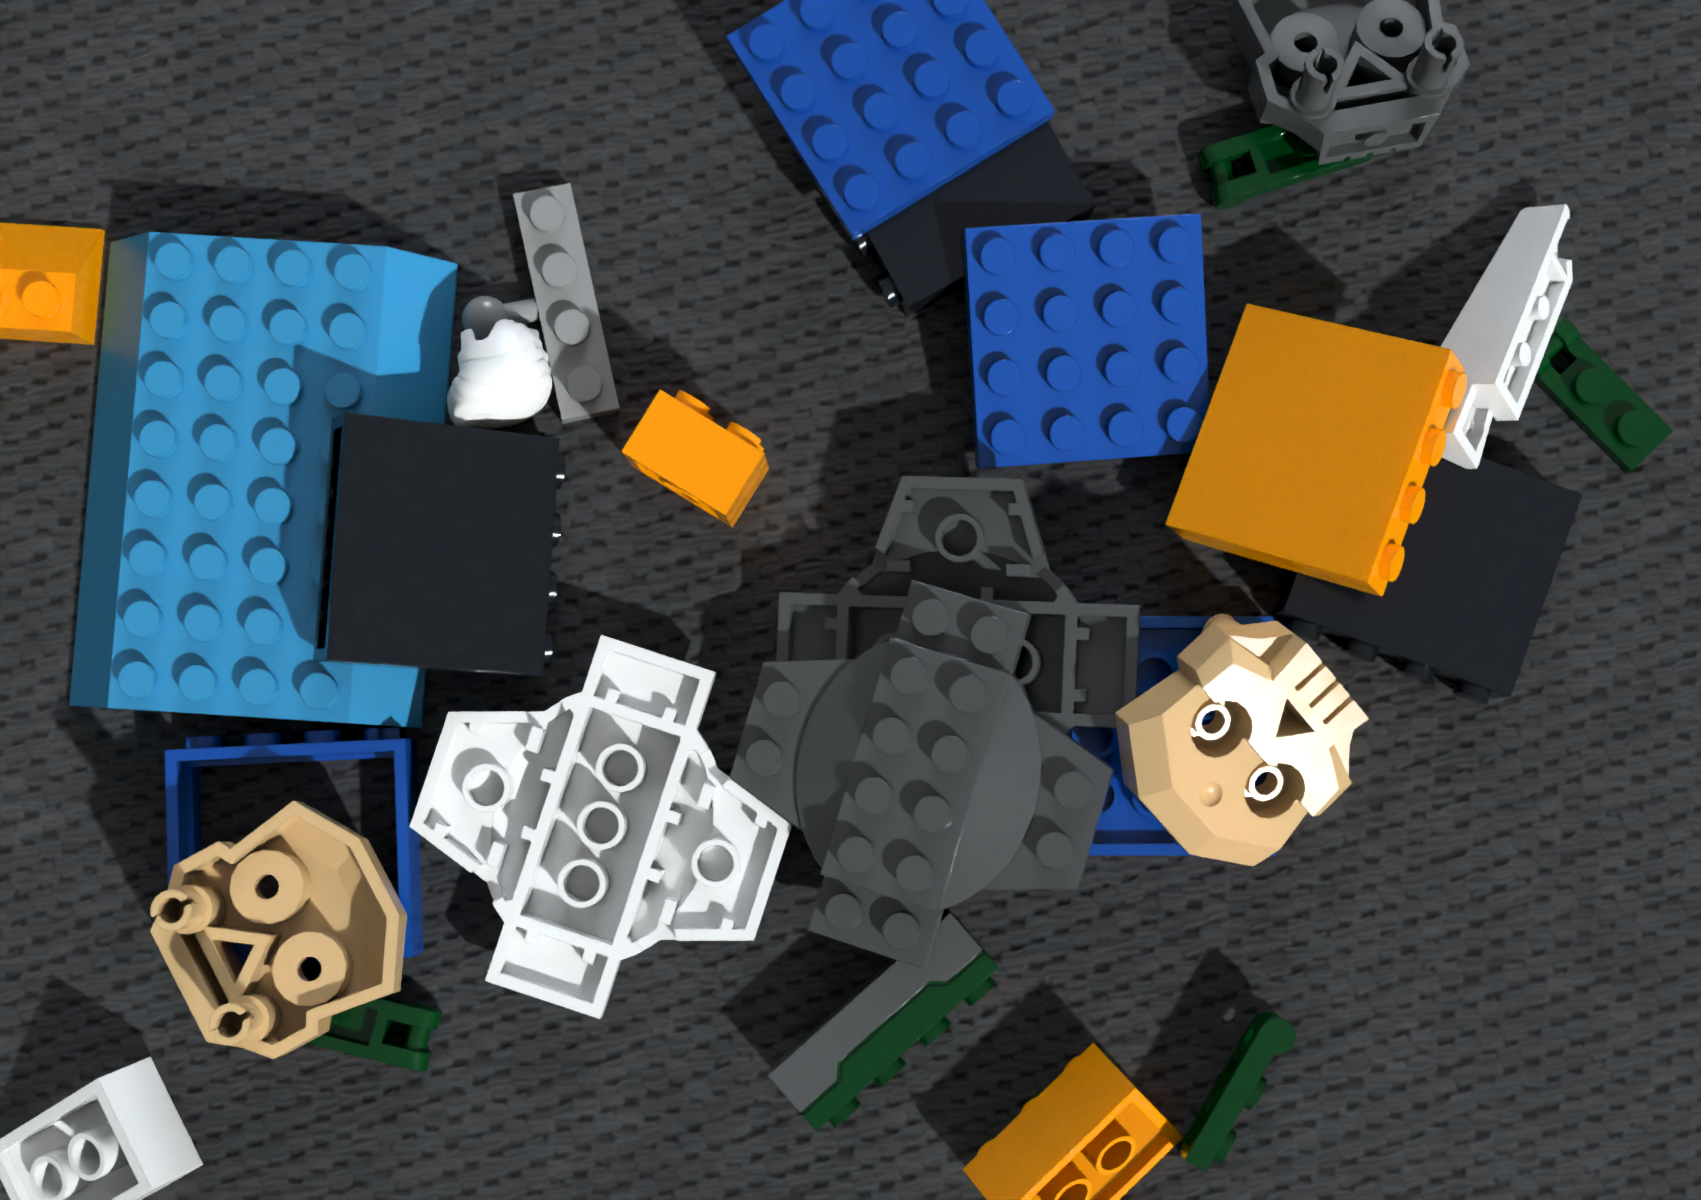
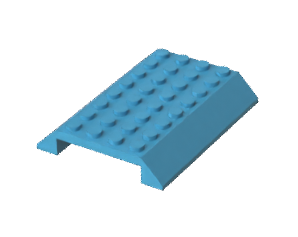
(217, 467)

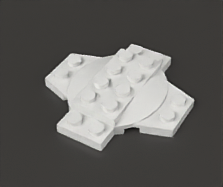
(601, 826)

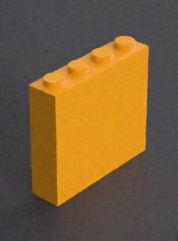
(1318, 447)

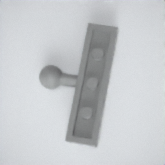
(561, 303)

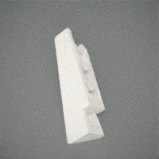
(1507, 329)

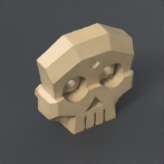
(1272, 715)
(327, 907)

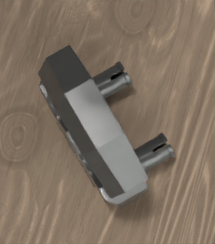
(1356, 84)

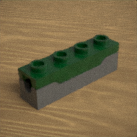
(880, 1023)

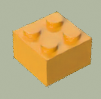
(696, 456)

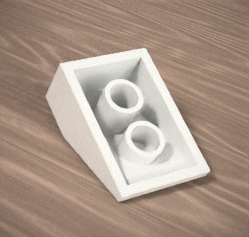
(101, 1142)

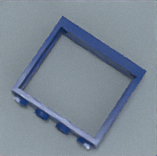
(184, 799)

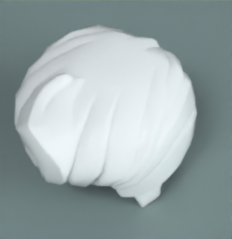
(499, 377)

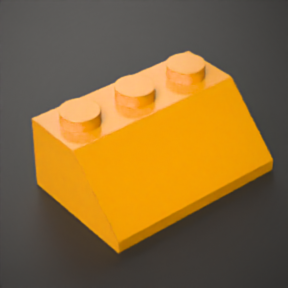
(49, 282)
(1077, 1139)

